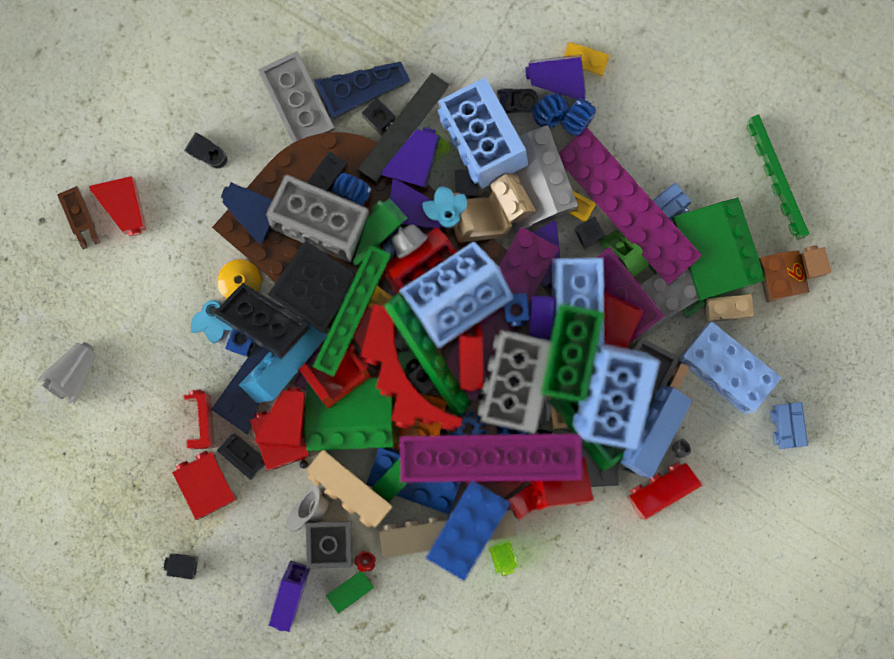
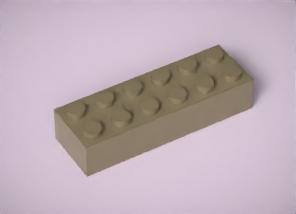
(421, 537)

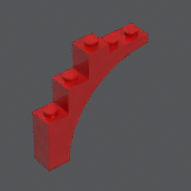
(381, 347)

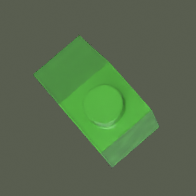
(627, 252)

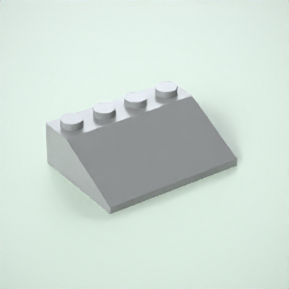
(544, 179)

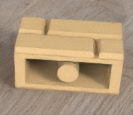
(512, 198)
(728, 308)

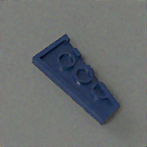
(361, 86)
(234, 402)

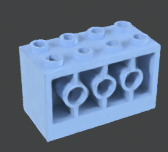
(482, 133)
(578, 284)
(457, 294)
(729, 368)
(616, 397)

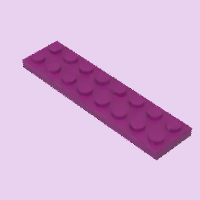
(628, 206)
(523, 272)
(490, 458)

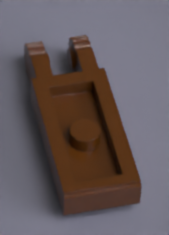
(78, 215)

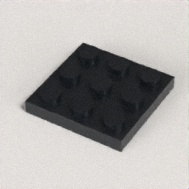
(313, 286)

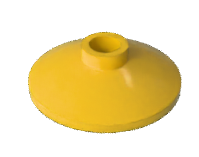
(234, 268)

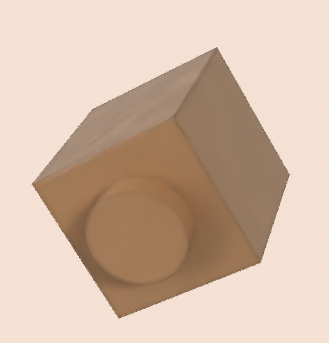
(815, 262)

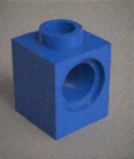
(520, 300)
(234, 347)

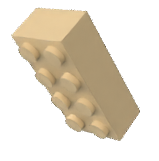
(349, 488)

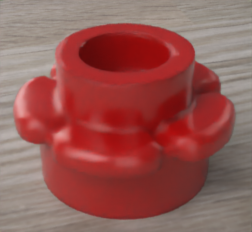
(369, 557)

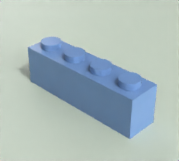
(658, 431)

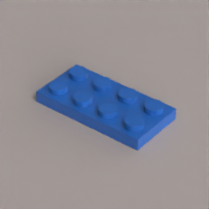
(429, 494)
(467, 531)

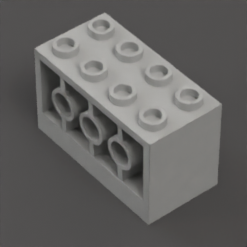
(318, 217)
(526, 393)

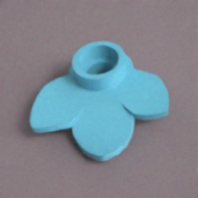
(444, 204)
(209, 323)

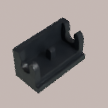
(327, 172)
(242, 456)

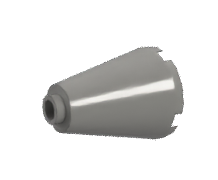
(69, 372)

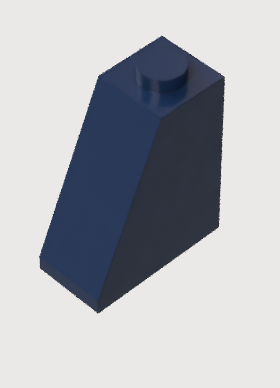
(249, 210)

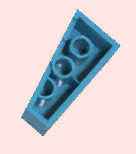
(273, 373)

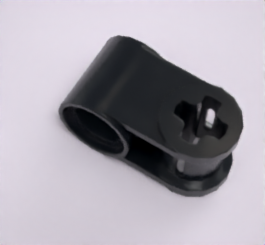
(515, 100)
(204, 149)

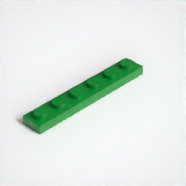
(780, 184)
(352, 310)
(427, 354)

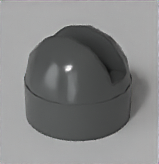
(681, 448)

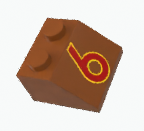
(783, 276)

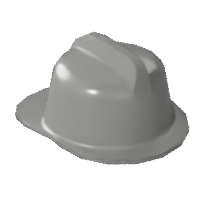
(407, 239)
(309, 509)

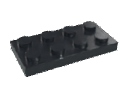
(262, 320)

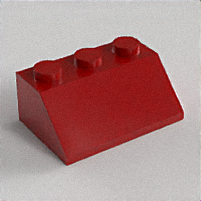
(421, 260)
(663, 490)

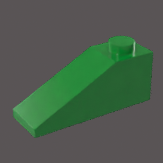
(379, 225)

